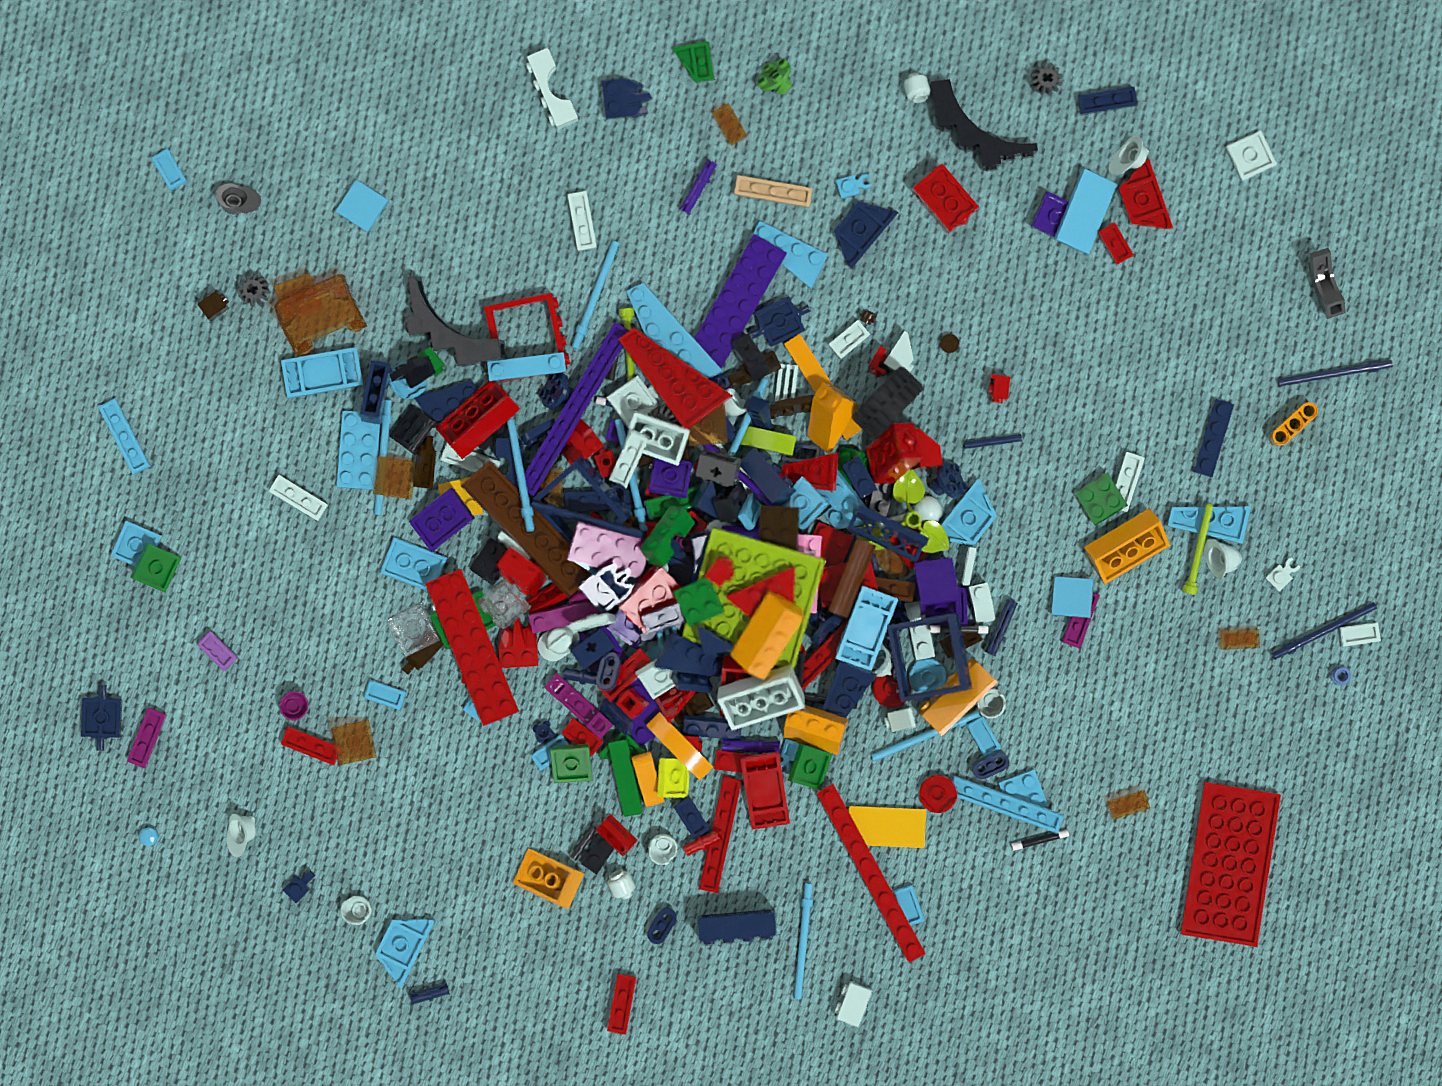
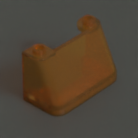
(318, 312)

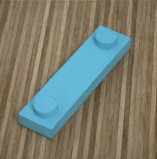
(526, 366)

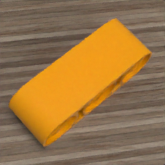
(1301, 419)
(647, 778)

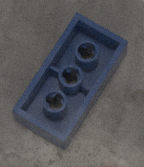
(737, 925)

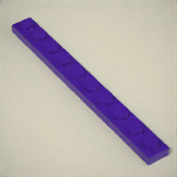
(574, 409)

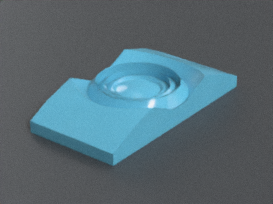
(322, 372)
(866, 628)

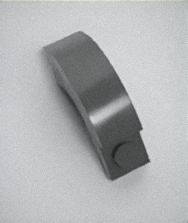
(1324, 283)

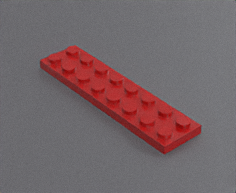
(472, 647)

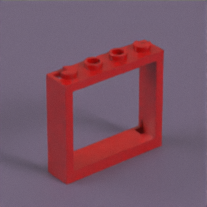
(556, 321)

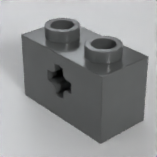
(710, 462)

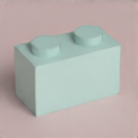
(853, 1003)

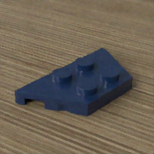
(861, 230)
(679, 564)

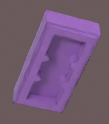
(217, 650)

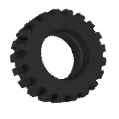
(887, 402)

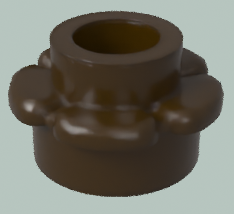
(867, 316)

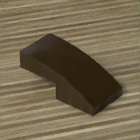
(969, 640)
(697, 704)

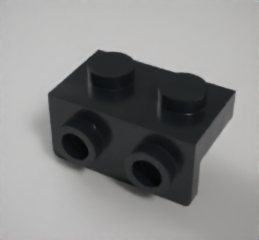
(414, 371)
(879, 500)
(486, 562)

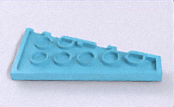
(668, 332)

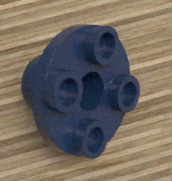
(555, 391)
(949, 481)
(823, 626)

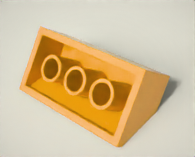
(1127, 546)
(767, 635)
(945, 710)

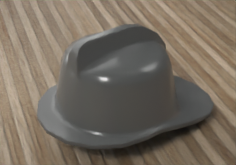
(237, 199)

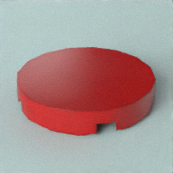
(886, 691)
(938, 793)

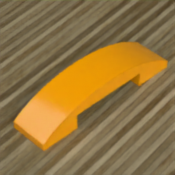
(679, 746)

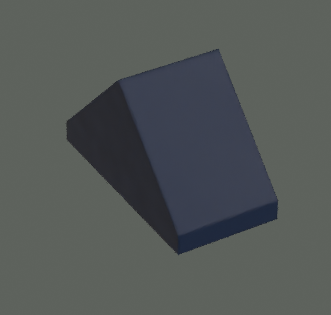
(704, 500)
(712, 641)

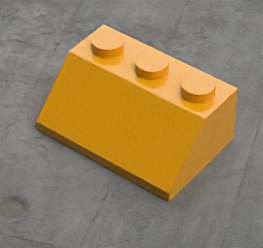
(816, 729)

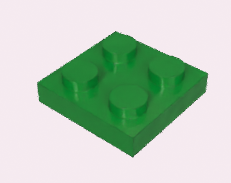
(1101, 499)
(155, 567)
(699, 601)
(571, 763)
(809, 766)

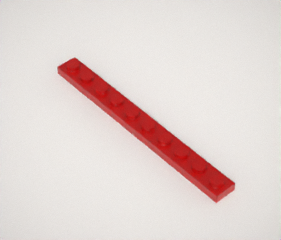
(871, 873)

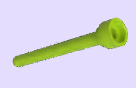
(627, 315)
(1191, 586)

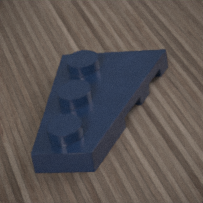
(443, 402)

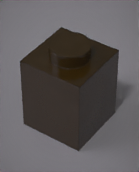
(214, 305)

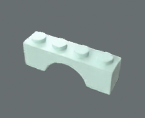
(543, 66)

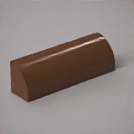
(852, 578)

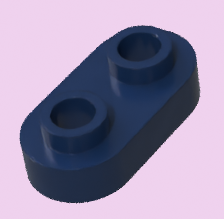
(532, 436)
(608, 672)
(990, 766)
(662, 925)

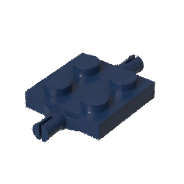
(779, 321)
(101, 718)

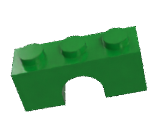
(657, 546)

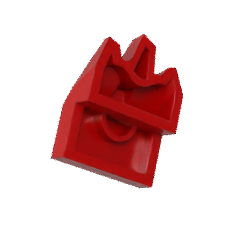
(581, 443)
(518, 646)

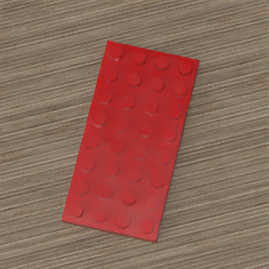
(1230, 864)

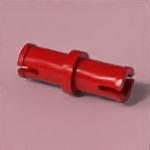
(702, 842)

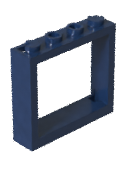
(598, 483)
(959, 651)

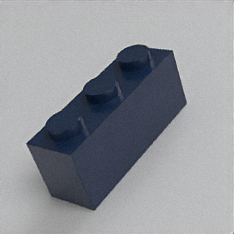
(375, 392)
(768, 476)

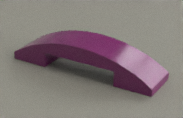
(578, 705)

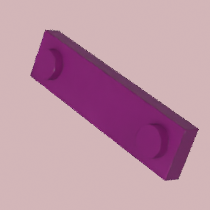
(561, 616)

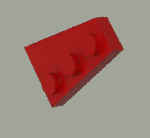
(818, 471)

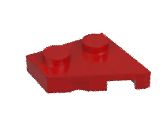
(673, 701)

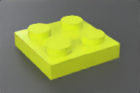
(672, 778)

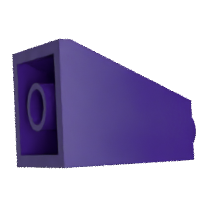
(937, 587)

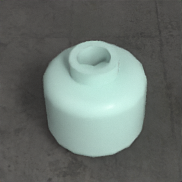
(917, 87)
(621, 884)

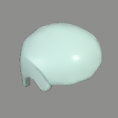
(734, 405)
(929, 509)
(992, 704)
(662, 849)
(356, 910)

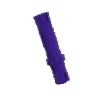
(698, 186)
(751, 745)

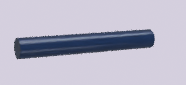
(992, 441)

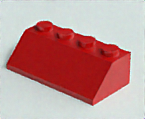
(477, 418)

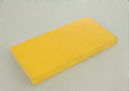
(890, 826)

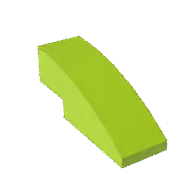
(769, 441)

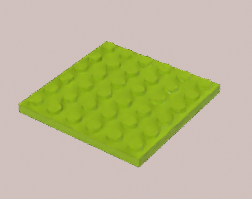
(754, 562)

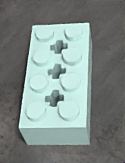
(760, 699)

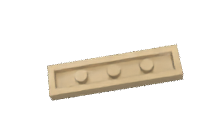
(773, 191)

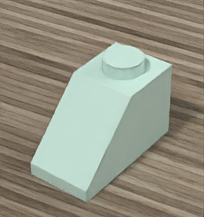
(900, 355)
(981, 603)
(900, 720)

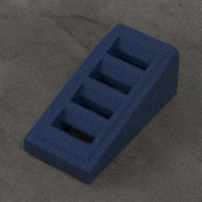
(759, 412)
(820, 452)

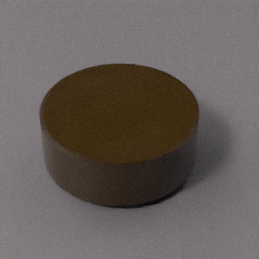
(949, 343)

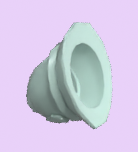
(1221, 558)

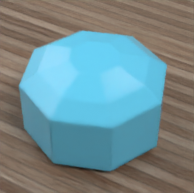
(148, 836)

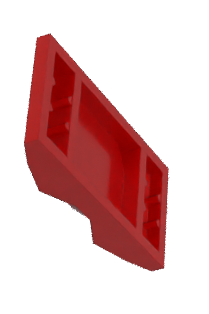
(765, 790)

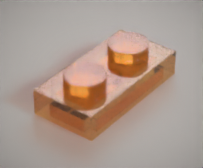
(729, 124)
(1239, 639)
(1128, 804)

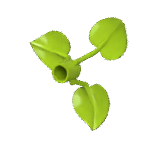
(911, 489)

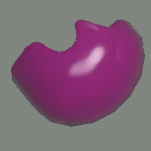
(293, 705)

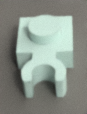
(1279, 576)

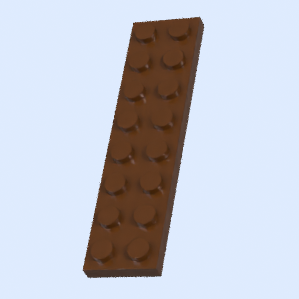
(543, 545)

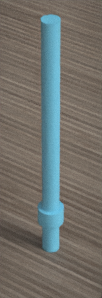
(582, 329)
(746, 420)
(386, 421)
(527, 511)
(639, 511)
(921, 737)
(806, 903)

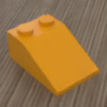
(829, 416)
(548, 878)

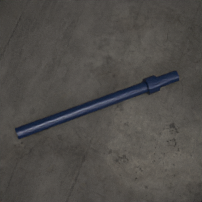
(1372, 366)
(551, 509)
(1290, 647)

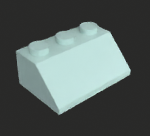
(665, 439)

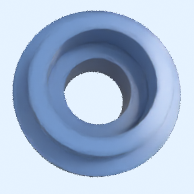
(1347, 675)

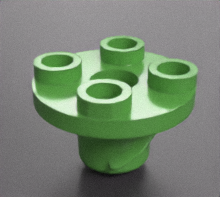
(775, 77)

